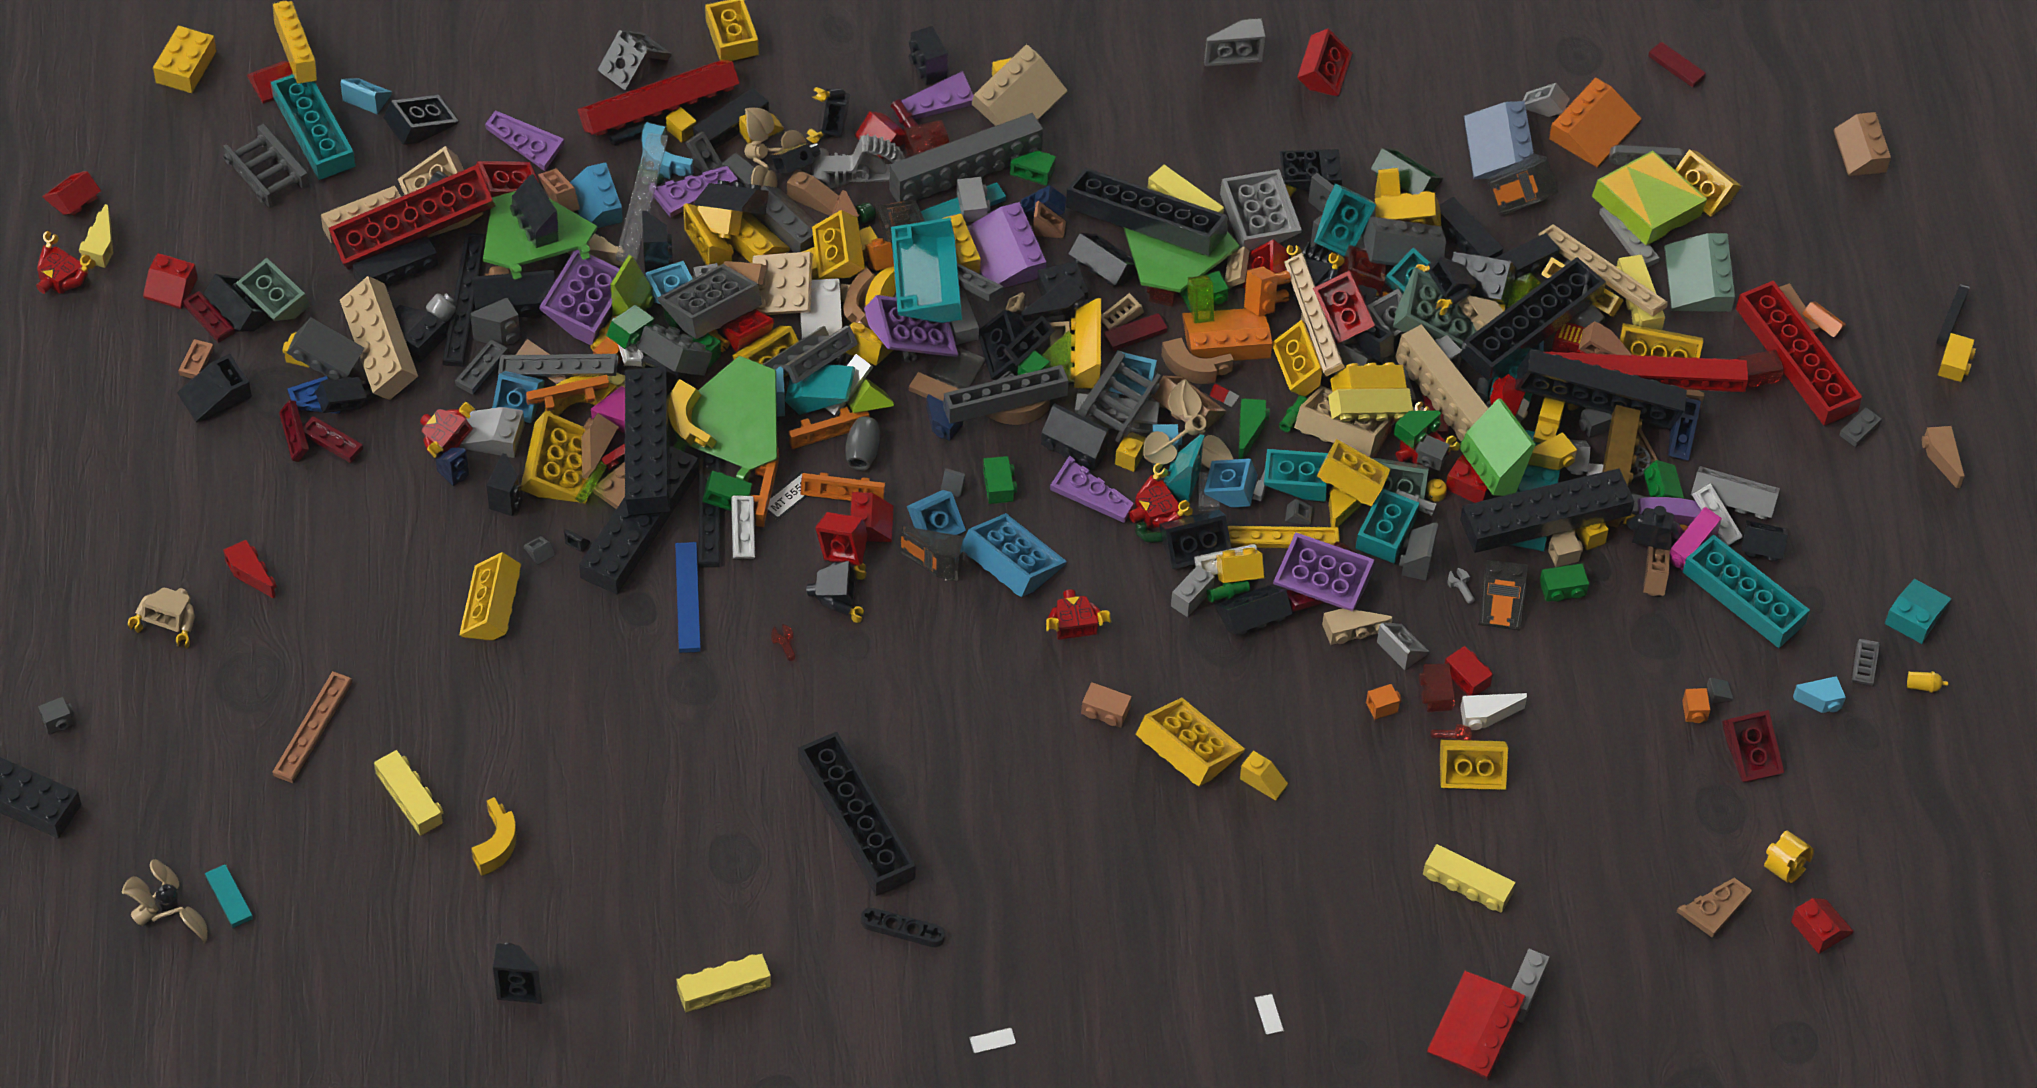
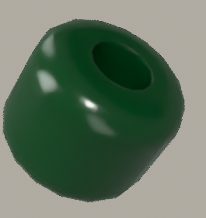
(866, 213)

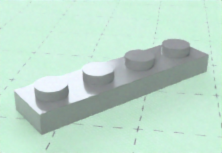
(1628, 239)

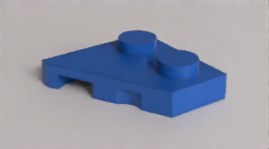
(305, 395)

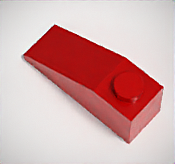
(1505, 389)

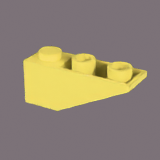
(99, 239)

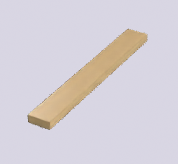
(1611, 274)
(1314, 315)

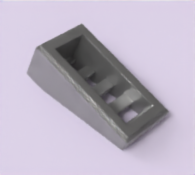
(1865, 649)

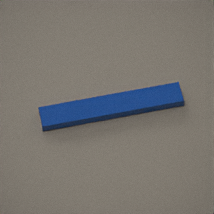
(687, 597)

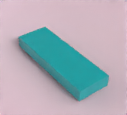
(228, 896)

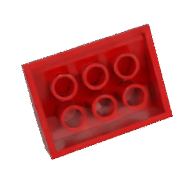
(1477, 1024)

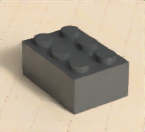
(675, 350)

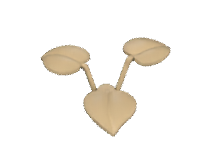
(758, 125)
(1186, 402)
(148, 909)

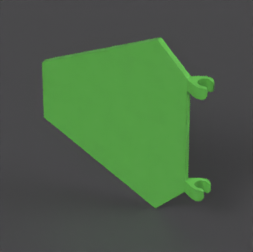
(510, 248)
(1169, 265)
(740, 414)

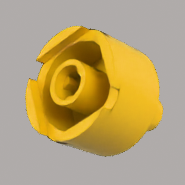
(1788, 857)

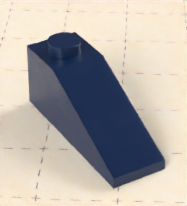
(1683, 431)

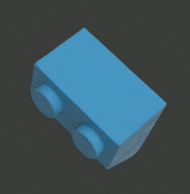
(512, 391)
(1231, 482)
(937, 514)

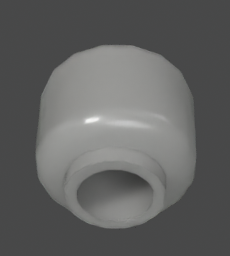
(442, 306)

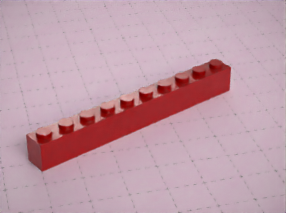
(1683, 372)

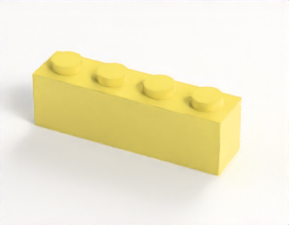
(1172, 184)
(1636, 268)
(1370, 404)
(408, 792)
(1468, 878)
(723, 982)

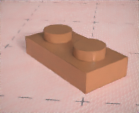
(196, 359)

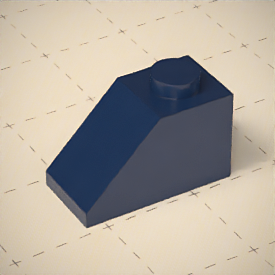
(938, 419)

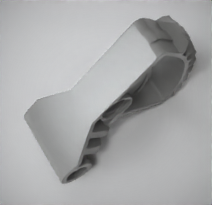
(858, 167)

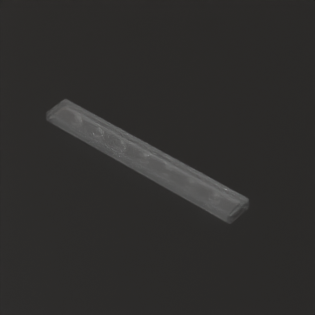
(642, 196)

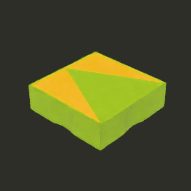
(1649, 197)

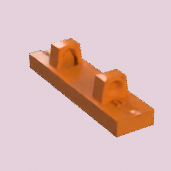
(549, 394)
(823, 430)
(837, 487)
(761, 501)

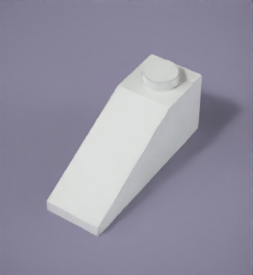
(1485, 710)

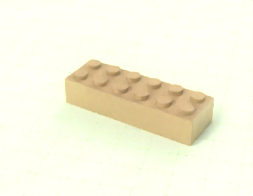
(378, 331)
(1440, 380)

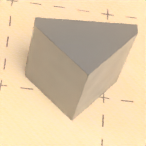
(1400, 644)

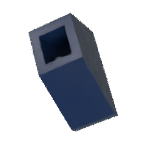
(1049, 197)
(453, 465)

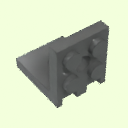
(635, 50)
(1319, 193)

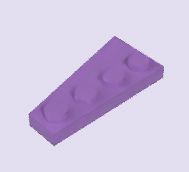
(940, 98)
(526, 139)
(675, 194)
(1081, 486)

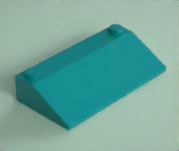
(926, 271)

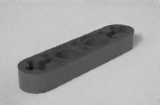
(1623, 150)

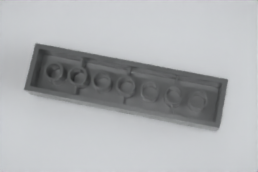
(964, 158)

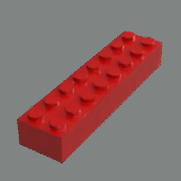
(658, 96)
(412, 216)
(1800, 351)

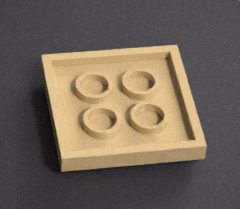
(786, 283)

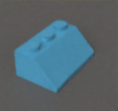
(597, 196)

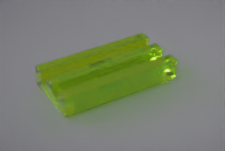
(590, 482)

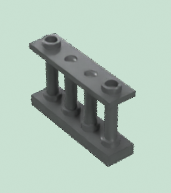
(275, 150)
(813, 352)
(1108, 380)

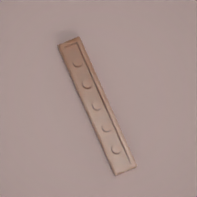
(312, 727)

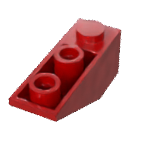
(246, 567)

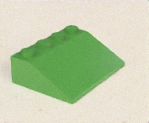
(1498, 449)

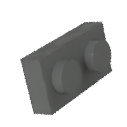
(1860, 427)

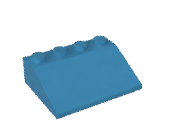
(1012, 554)

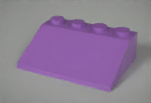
(1007, 246)
(581, 297)
(906, 332)
(1324, 572)

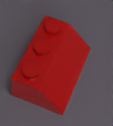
(1325, 63)

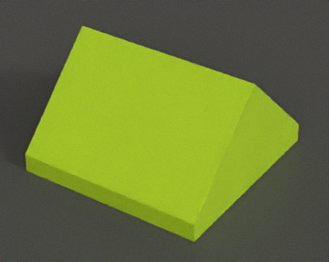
(869, 397)

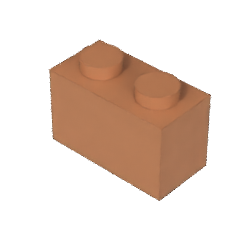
(1106, 705)

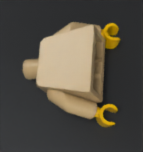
(166, 609)

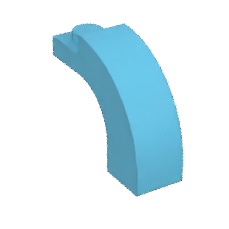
(671, 163)

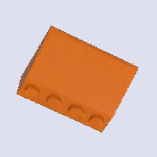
(1594, 123)
(1231, 332)

